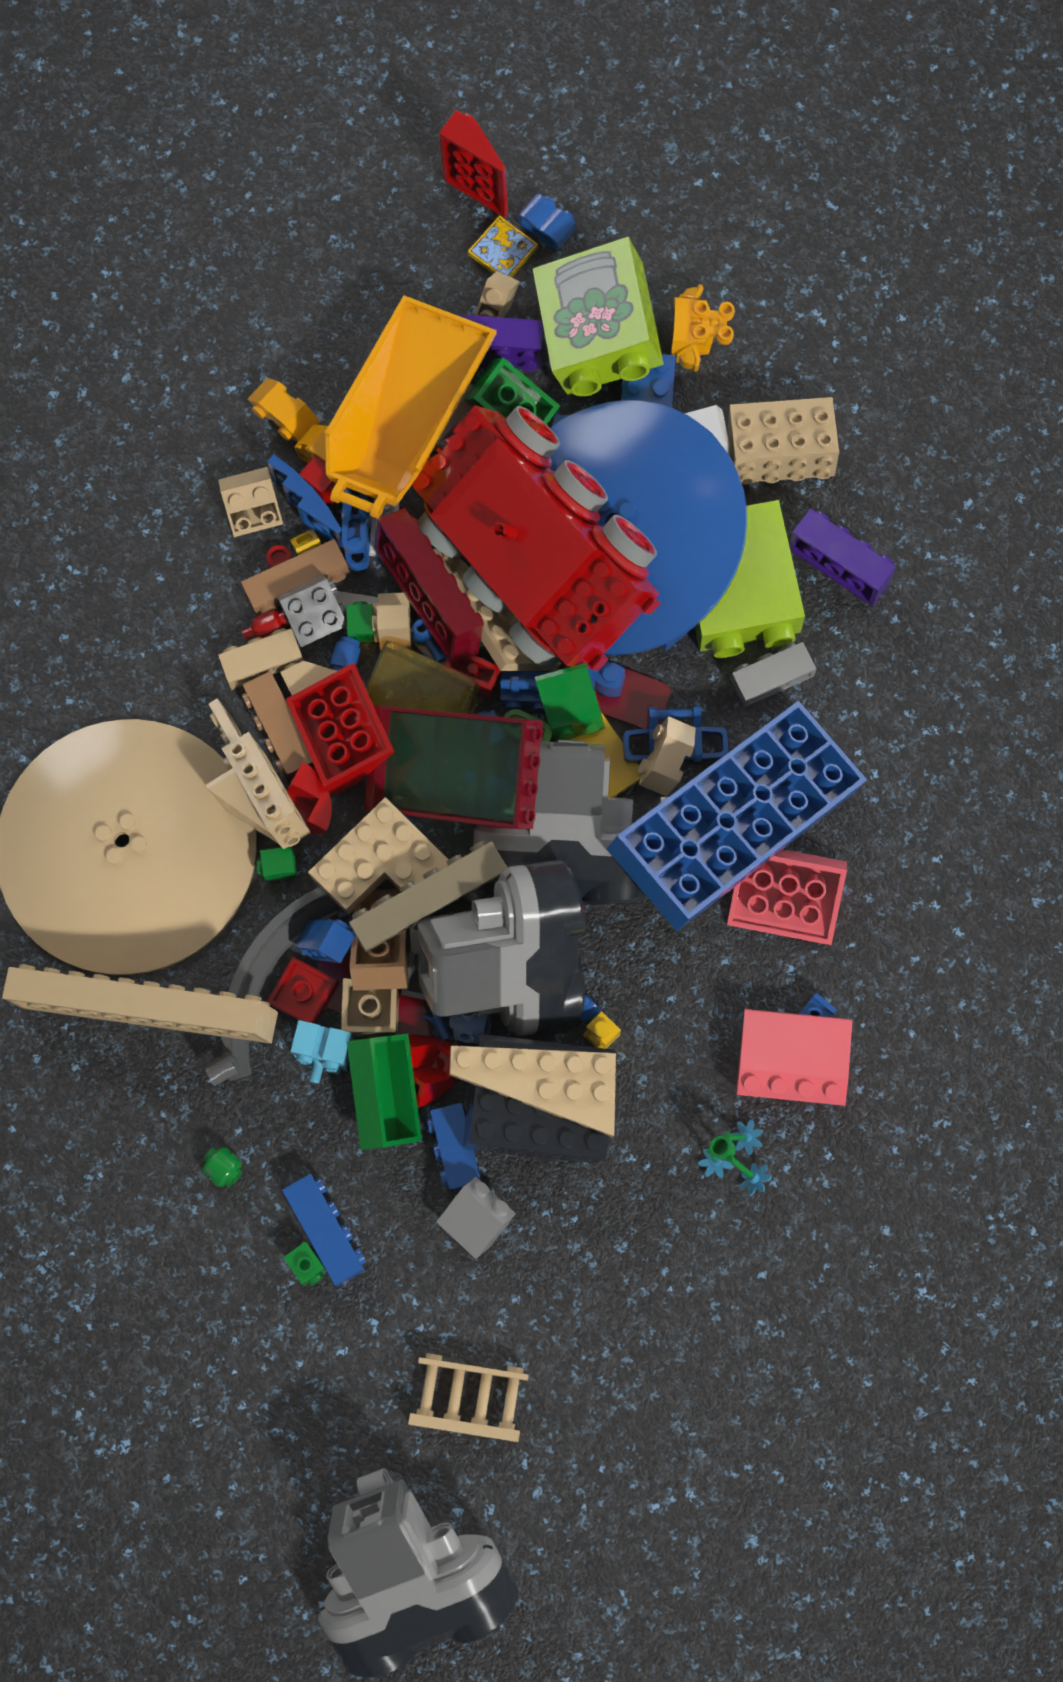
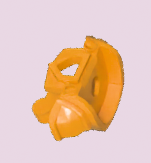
(697, 326)

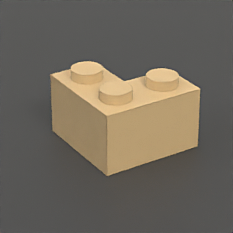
(392, 620)

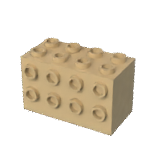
(783, 440)

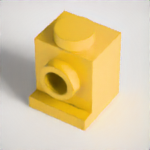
(601, 1031)

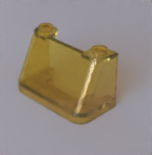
(418, 682)

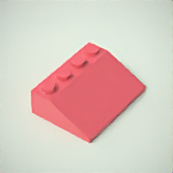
(791, 897)
(794, 1057)

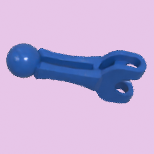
(355, 534)

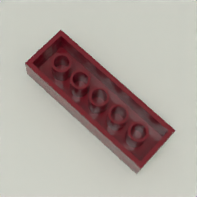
(429, 586)

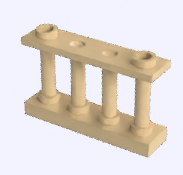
(451, 1420)

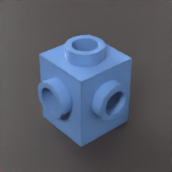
(470, 1026)

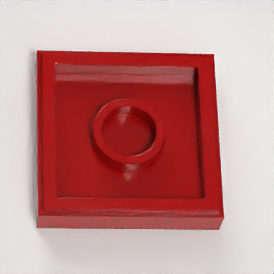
(302, 991)

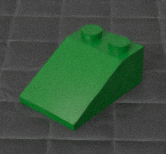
(570, 702)

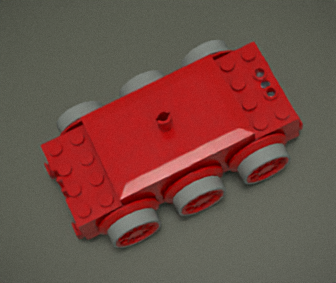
(535, 538)

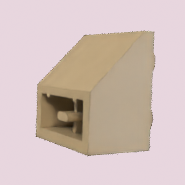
(250, 501)

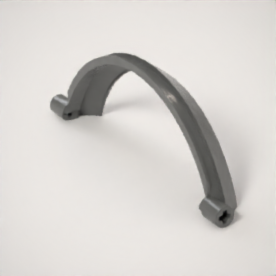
(264, 954)

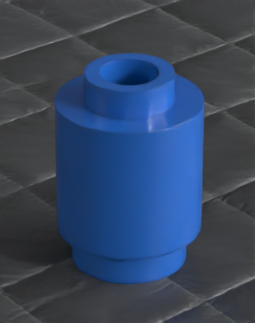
(345, 653)

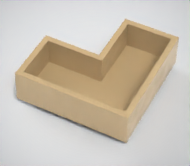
(374, 850)

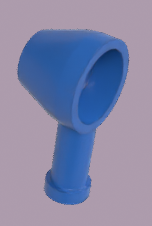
(426, 639)
(590, 1010)

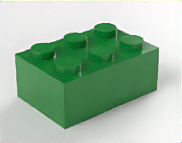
(505, 388)

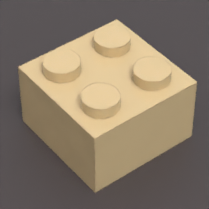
(369, 1011)

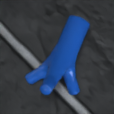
(439, 1023)

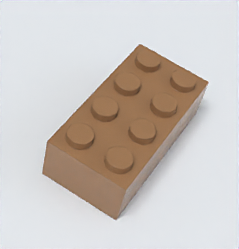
(385, 964)

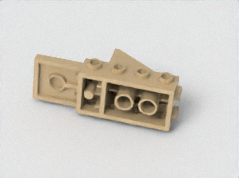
(252, 785)

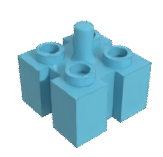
(320, 1048)

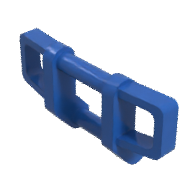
(695, 715)

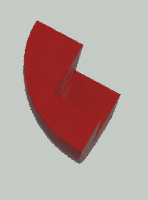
(311, 799)
(430, 1067)

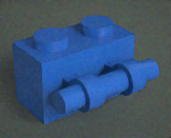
(520, 690)

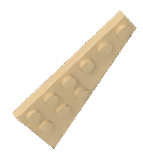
(496, 626)

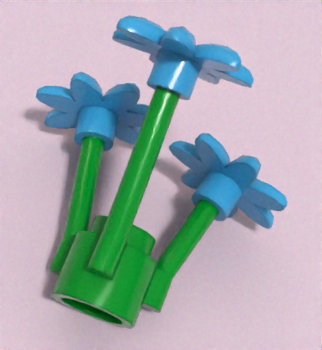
(723, 1150)

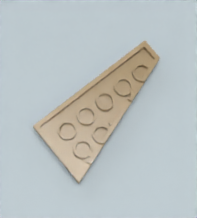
(557, 1082)

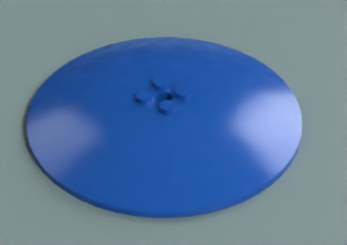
(678, 491)

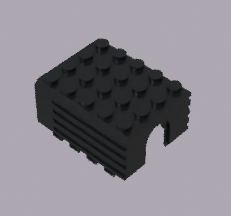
(514, 1128)

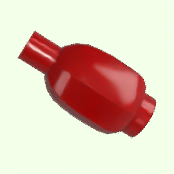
(266, 624)

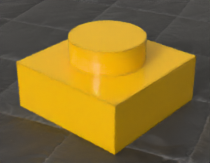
(305, 542)

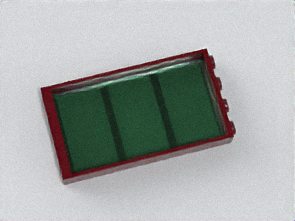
(458, 767)

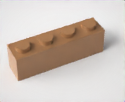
(319, 561)
(277, 721)

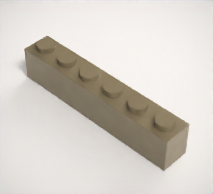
(428, 896)

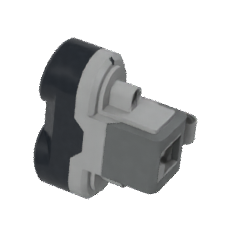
(572, 824)
(509, 952)
(405, 1581)

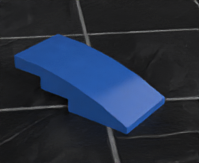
(311, 507)

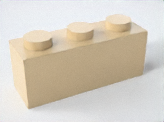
(260, 657)

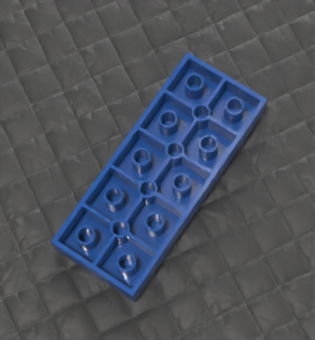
(736, 815)

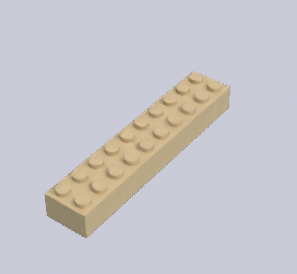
(141, 1004)

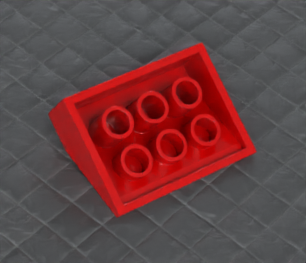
(472, 163)
(340, 729)

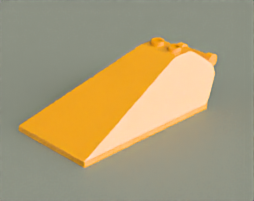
(401, 403)

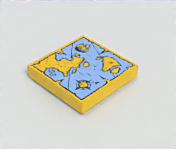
(503, 248)

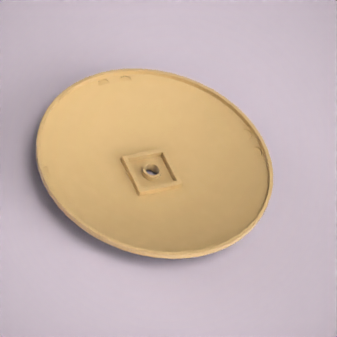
(133, 903)

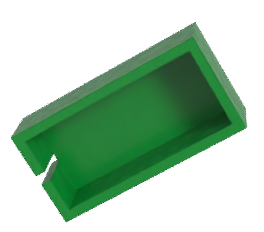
(384, 1091)

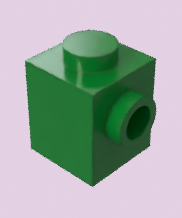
(360, 621)
(277, 864)
(305, 1265)

